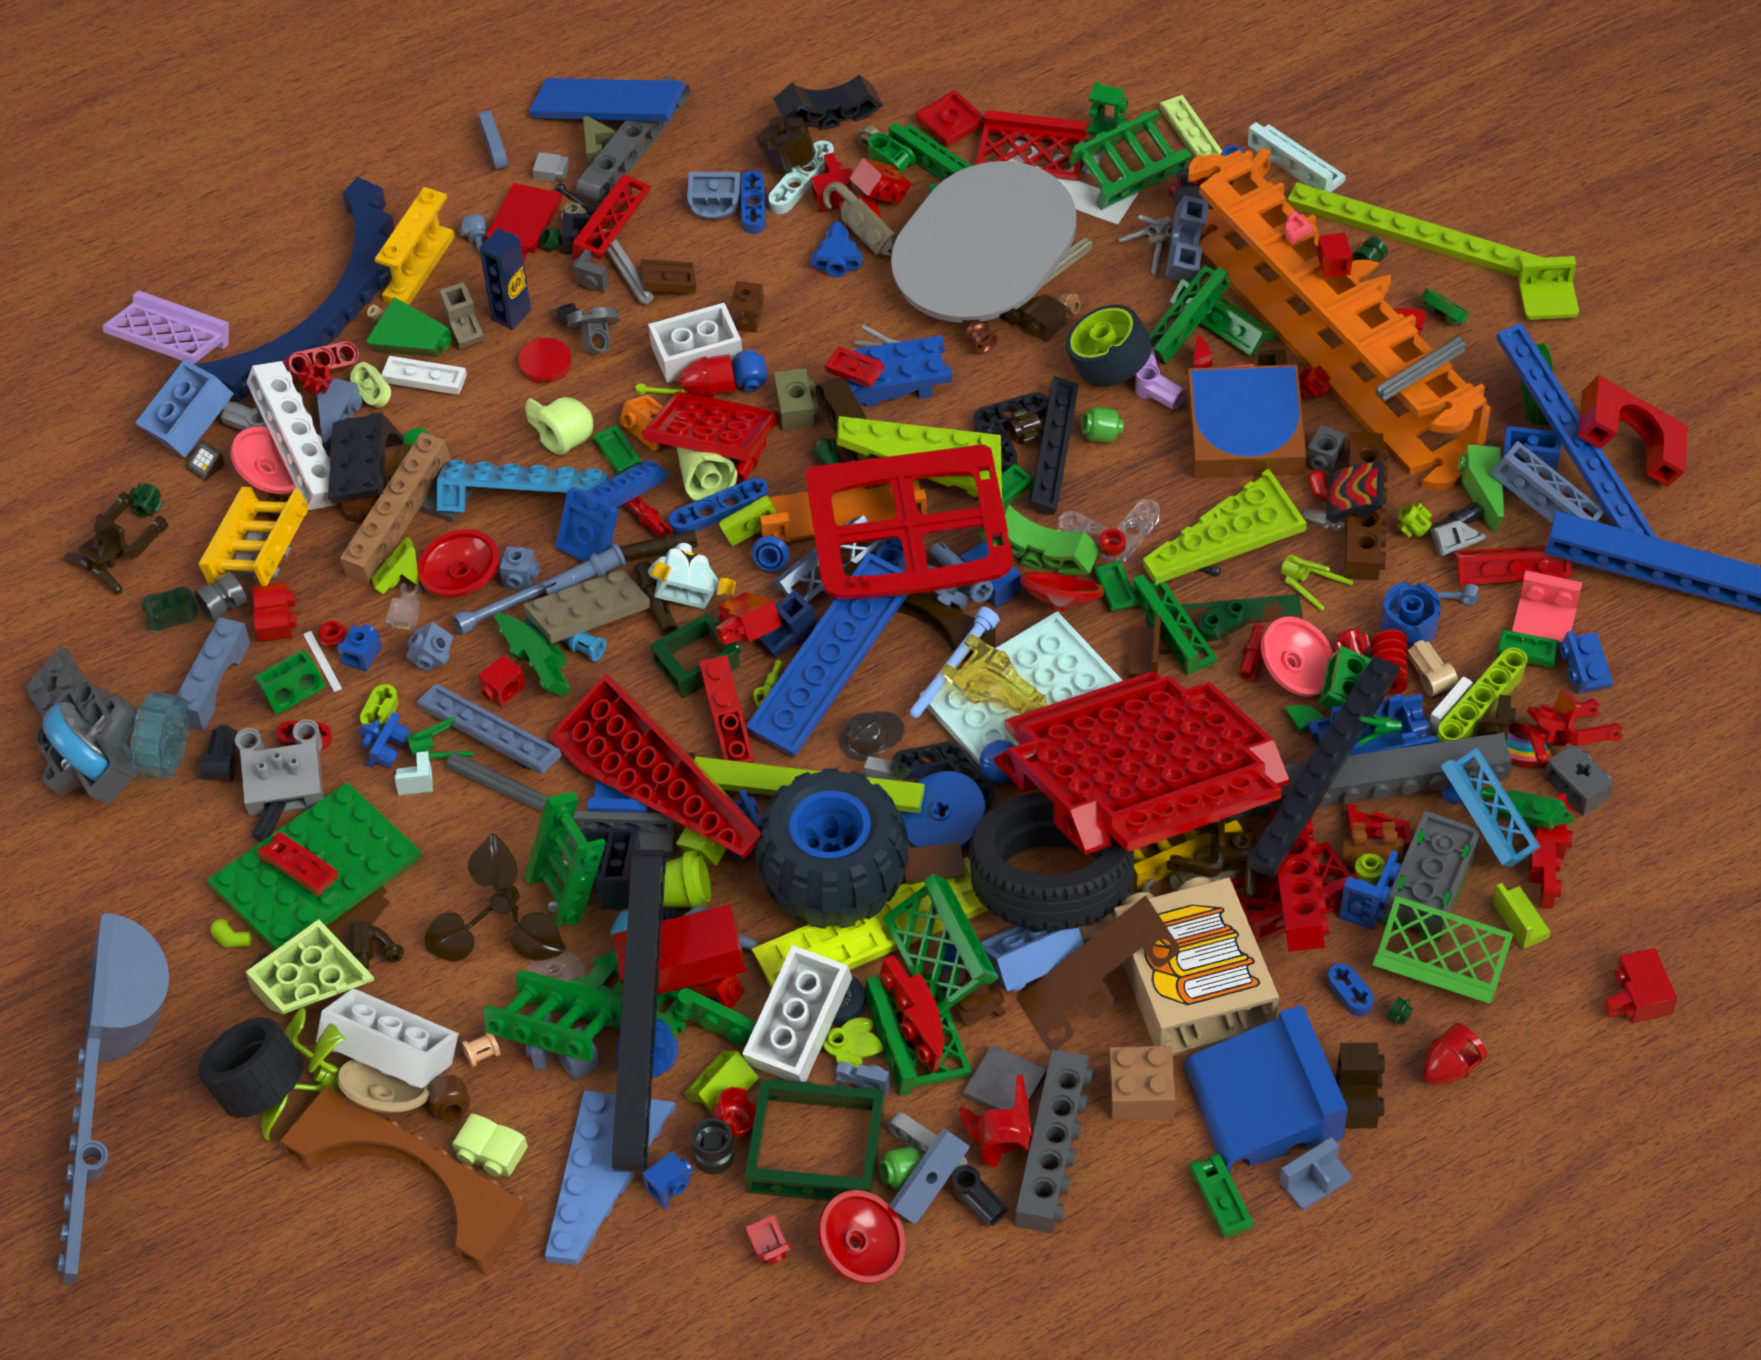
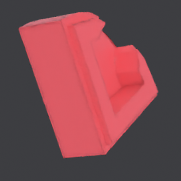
(1297, 227)

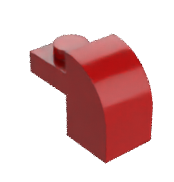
(833, 173)

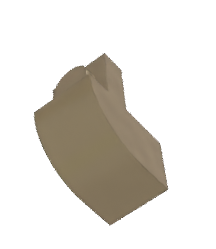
(460, 315)

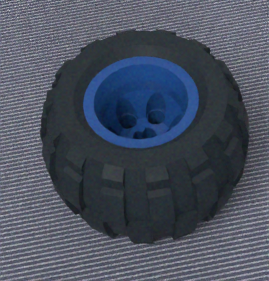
(833, 880)

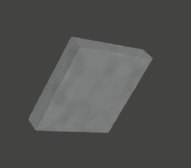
(996, 1077)

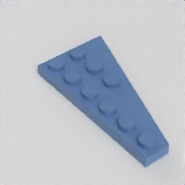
(589, 1180)

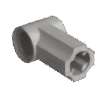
(241, 416)

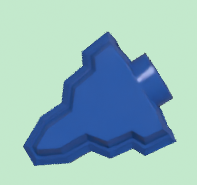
(837, 252)

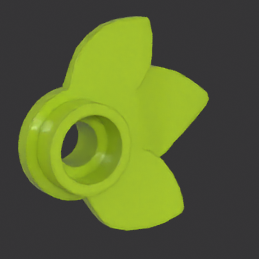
(856, 1044)

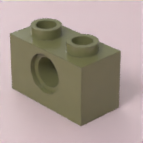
(795, 399)

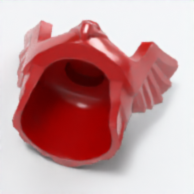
(1000, 1129)

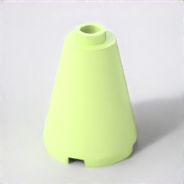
(705, 473)

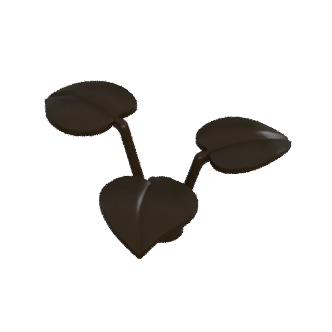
(494, 865)

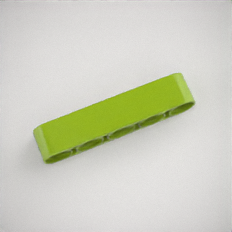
(1483, 696)

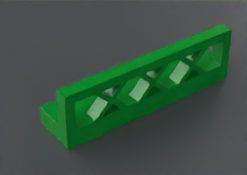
(928, 152)
(1192, 315)
(1231, 323)
(1171, 630)

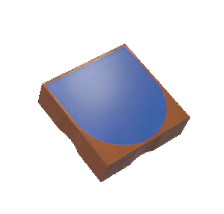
(1246, 420)

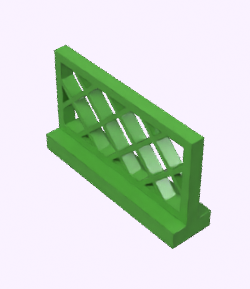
(1436, 975)

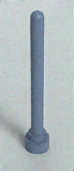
(467, 620)

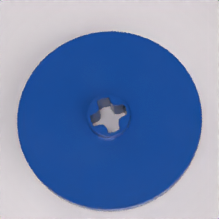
(963, 806)

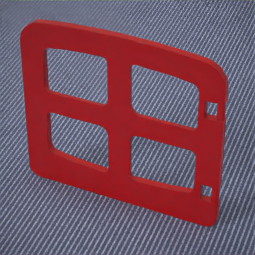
(908, 524)

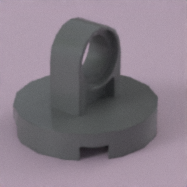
(595, 324)

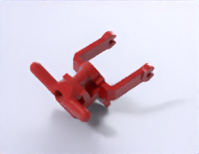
(1557, 725)

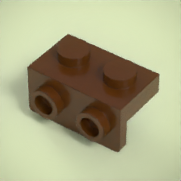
(979, 1002)

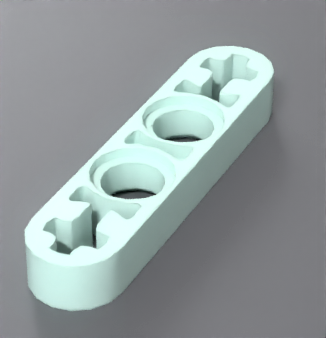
(793, 195)

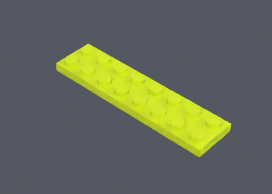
(867, 938)

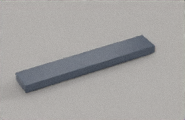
(490, 729)

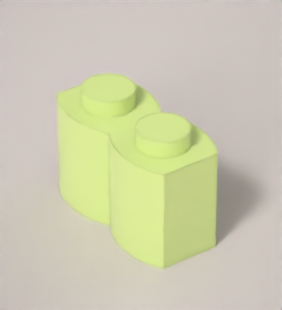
(489, 1145)

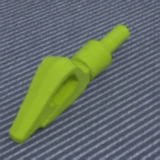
(771, 680)

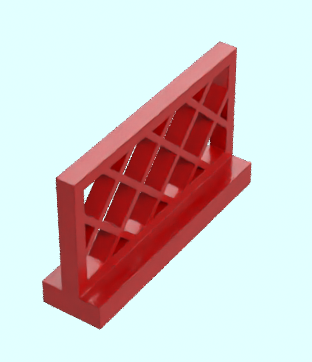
(1034, 130)
(1270, 920)

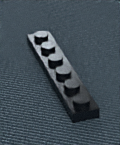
(1053, 445)

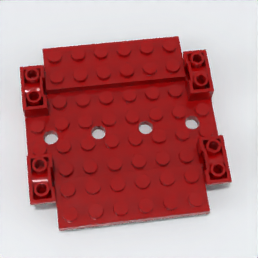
(1142, 761)

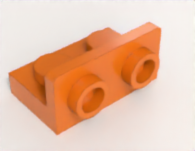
(637, 415)

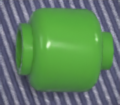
(1102, 425)
(898, 1166)

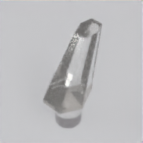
(1319, 518)

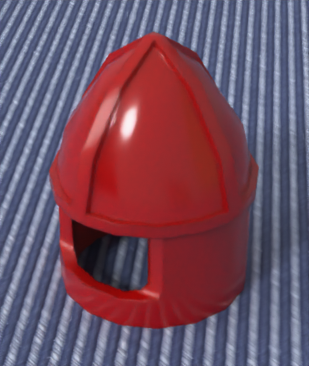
(708, 376)
(1450, 1057)

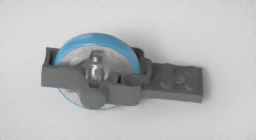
(82, 730)

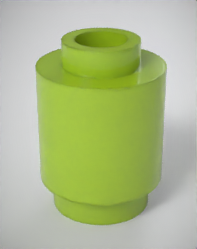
(1369, 868)

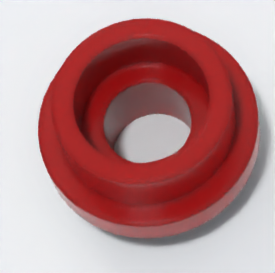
(332, 628)

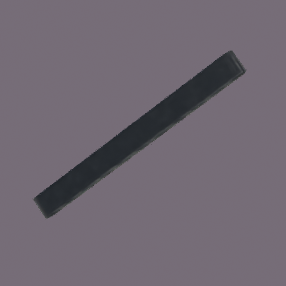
(639, 1011)

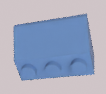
(184, 408)
(1028, 953)

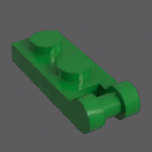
(713, 1016)
(1221, 1196)

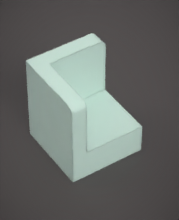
(416, 778)

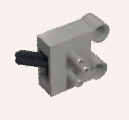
(281, 776)

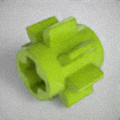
(1414, 520)

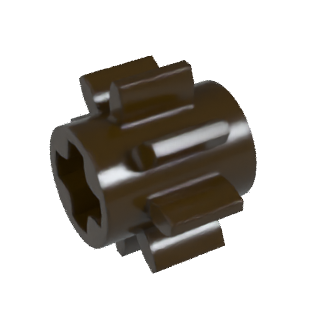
(1024, 426)

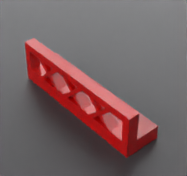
(609, 212)
(1507, 564)

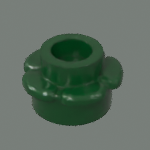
(550, 239)
(1400, 1011)

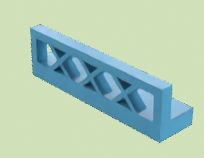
(1482, 815)

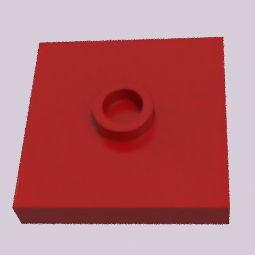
(950, 118)

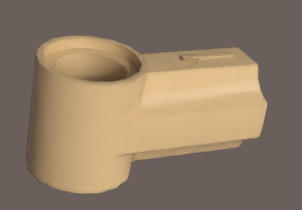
(1433, 673)

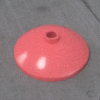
(260, 462)
(1296, 655)

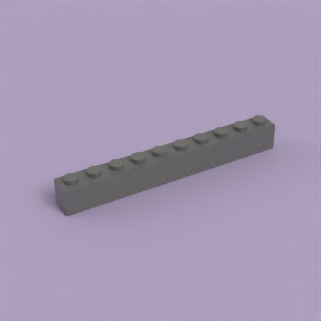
(1399, 771)

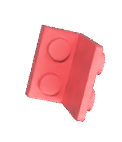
(1547, 606)

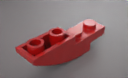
(725, 710)
(1547, 859)
(921, 1016)

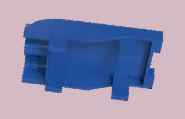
(908, 368)
(1407, 709)

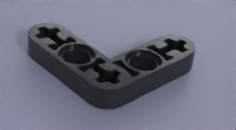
(998, 426)
(945, 757)

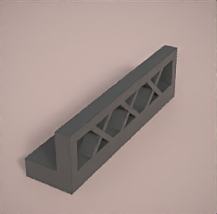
(650, 836)

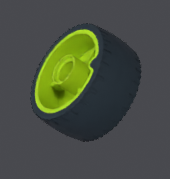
(1108, 345)

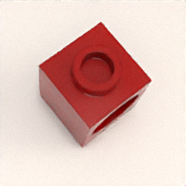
(1334, 255)
(501, 681)

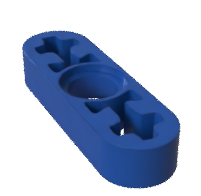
(748, 194)

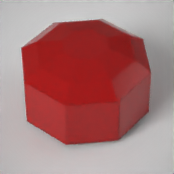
(1112, 542)

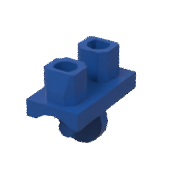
(391, 732)

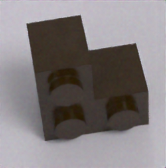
(1359, 1078)

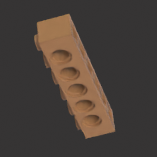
(395, 508)

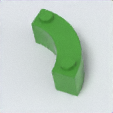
(1044, 547)

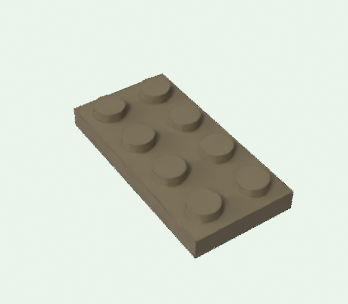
(586, 606)

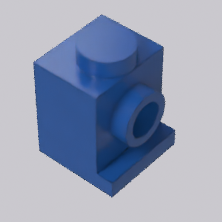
(360, 647)
(667, 1178)

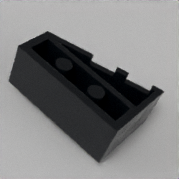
(614, 870)

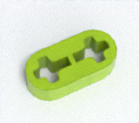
(374, 705)

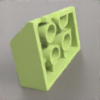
(306, 971)

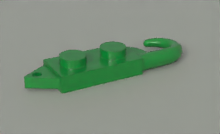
(1533, 808)

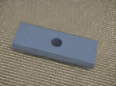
(921, 1189)

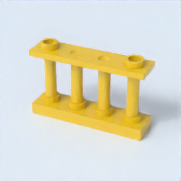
(412, 264)
(240, 521)
(1156, 866)

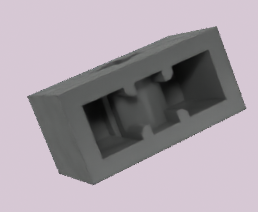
(1579, 778)

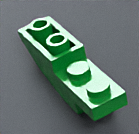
(529, 644)

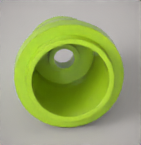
(687, 881)

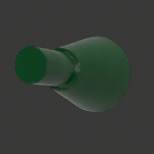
(826, 451)

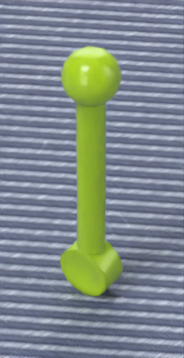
(642, 389)

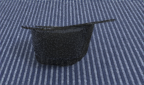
(871, 734)

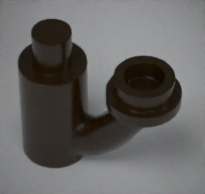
(362, 945)

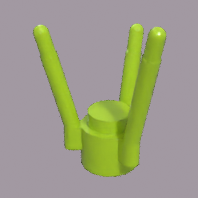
(1299, 569)

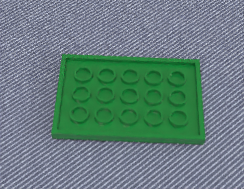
(342, 833)

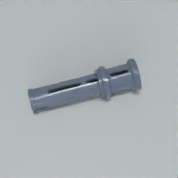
(597, 565)
(978, 592)

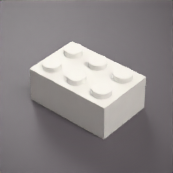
(691, 337)

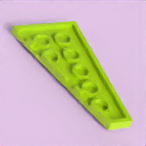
(895, 439)
(1233, 527)

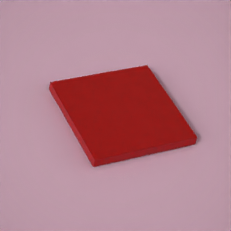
(711, 426)

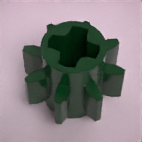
(145, 500)

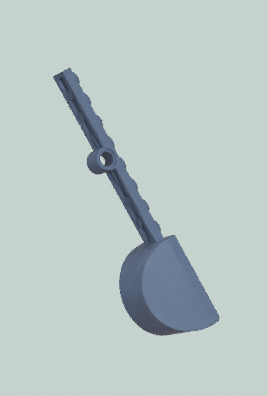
(122, 1012)

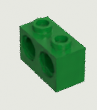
(1341, 675)
(287, 677)

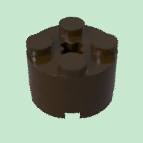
(786, 144)

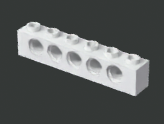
(292, 431)

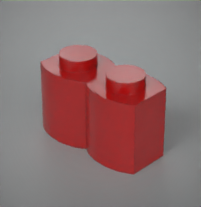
(274, 611)

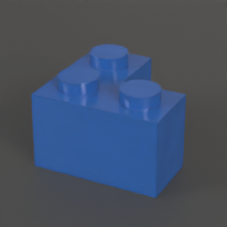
(1540, 442)

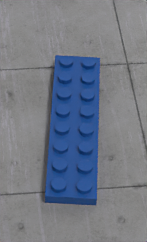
(824, 665)

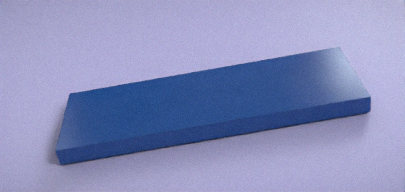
(607, 99)

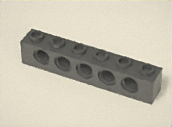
(1039, 1212)

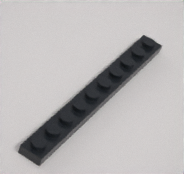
(1322, 767)

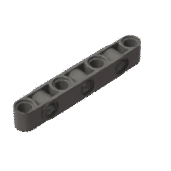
(623, 153)

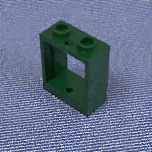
(690, 681)

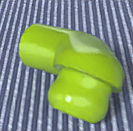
(227, 937)

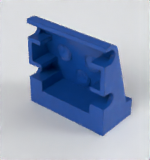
(1267, 1091)

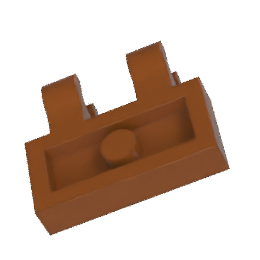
(1361, 845)

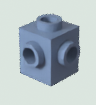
(518, 568)
(429, 647)

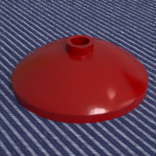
(458, 563)
(1061, 590)
(872, 1229)

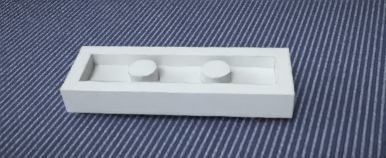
(424, 375)

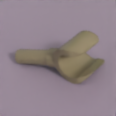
(1163, 237)

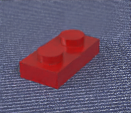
(854, 366)

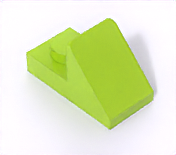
(400, 562)

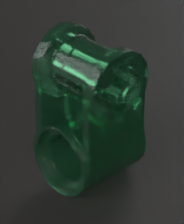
(171, 607)

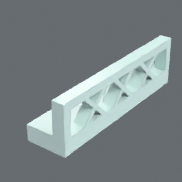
(1295, 158)

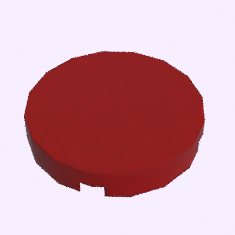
(544, 360)

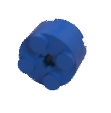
(1412, 611)

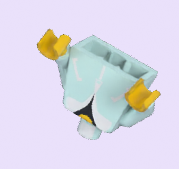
(687, 578)

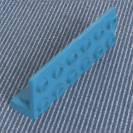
(458, 475)

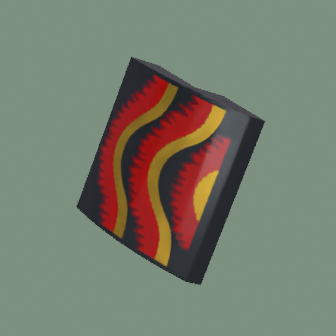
(1355, 490)

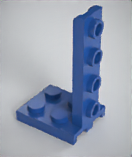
(592, 515)

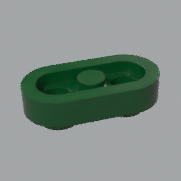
(1226, 620)

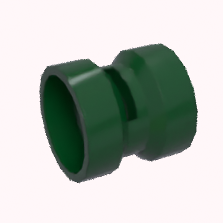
(1372, 249)

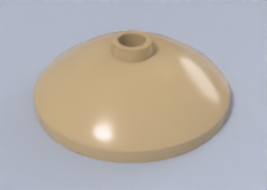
(378, 1091)

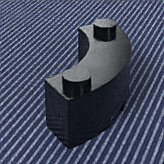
(829, 106)

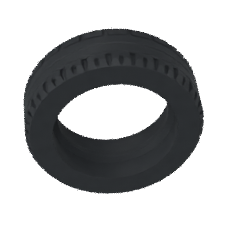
(1039, 899)

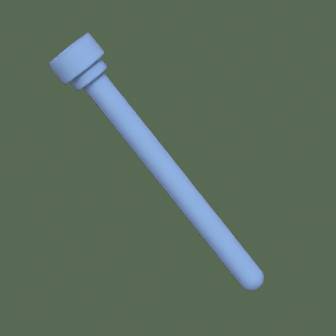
(984, 621)

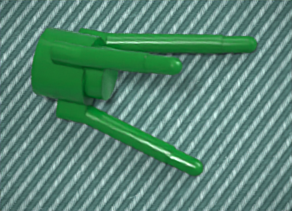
(423, 741)

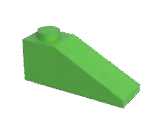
(1482, 487)

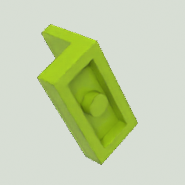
(746, 521)
(1520, 916)
(723, 1072)

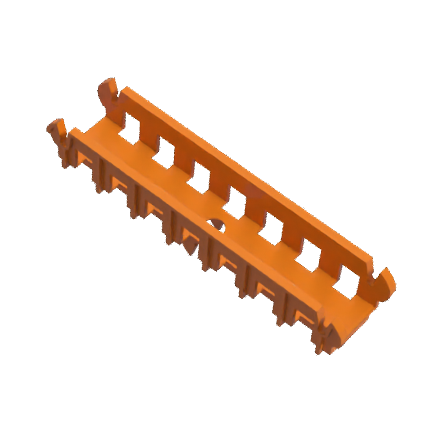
(1347, 307)

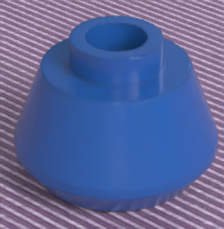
(773, 559)

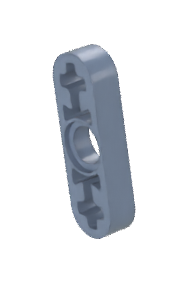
(492, 139)

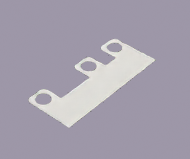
(1085, 194)

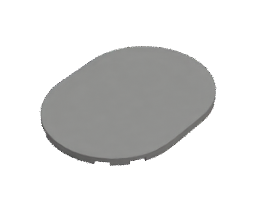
(984, 241)

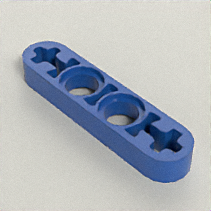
(716, 503)

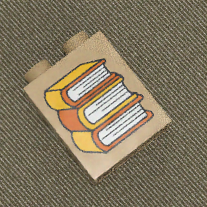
(1216, 979)

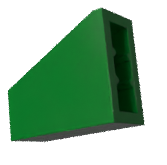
(409, 332)

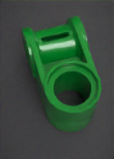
(890, 152)

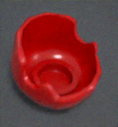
(735, 1110)

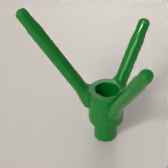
(1377, 724)

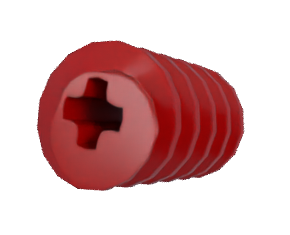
(1392, 647)

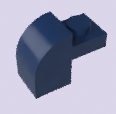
(797, 624)

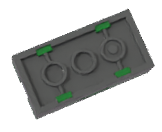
(1434, 870)

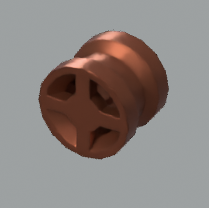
(981, 337)

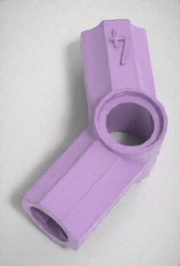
(1153, 385)

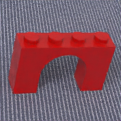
(1663, 435)

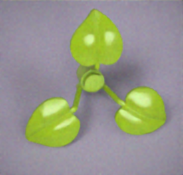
(325, 1074)

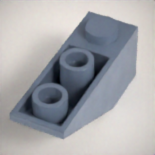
(335, 405)

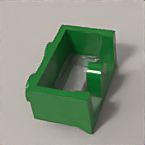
(1106, 108)

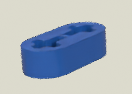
(1353, 986)

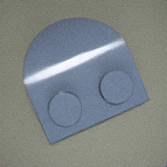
(714, 194)

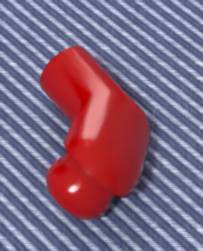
(1318, 484)

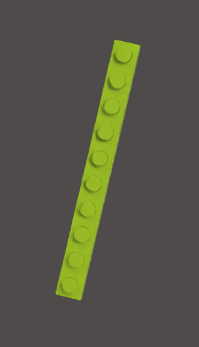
(1407, 229)

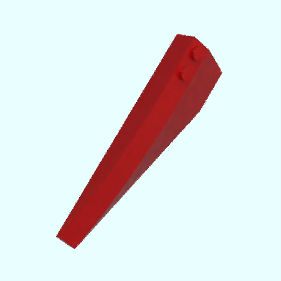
(631, 752)

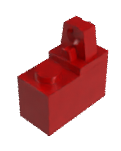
(746, 618)
(1646, 988)

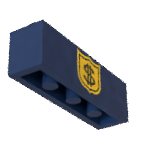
(505, 278)

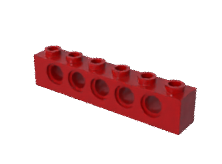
(1300, 892)

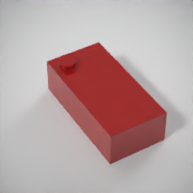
(694, 949)

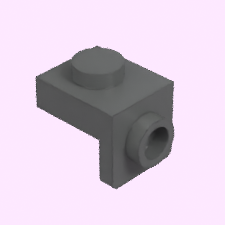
(589, 274)

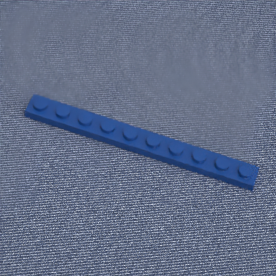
(1565, 422)

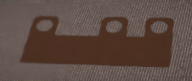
(1085, 968)

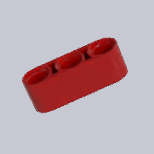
(327, 354)

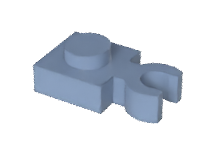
(863, 1076)

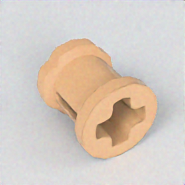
(480, 1048)

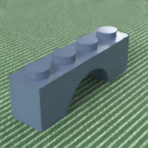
(223, 647)

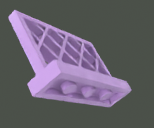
(170, 317)

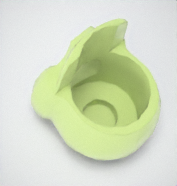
(568, 420)

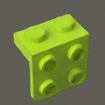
(1548, 287)

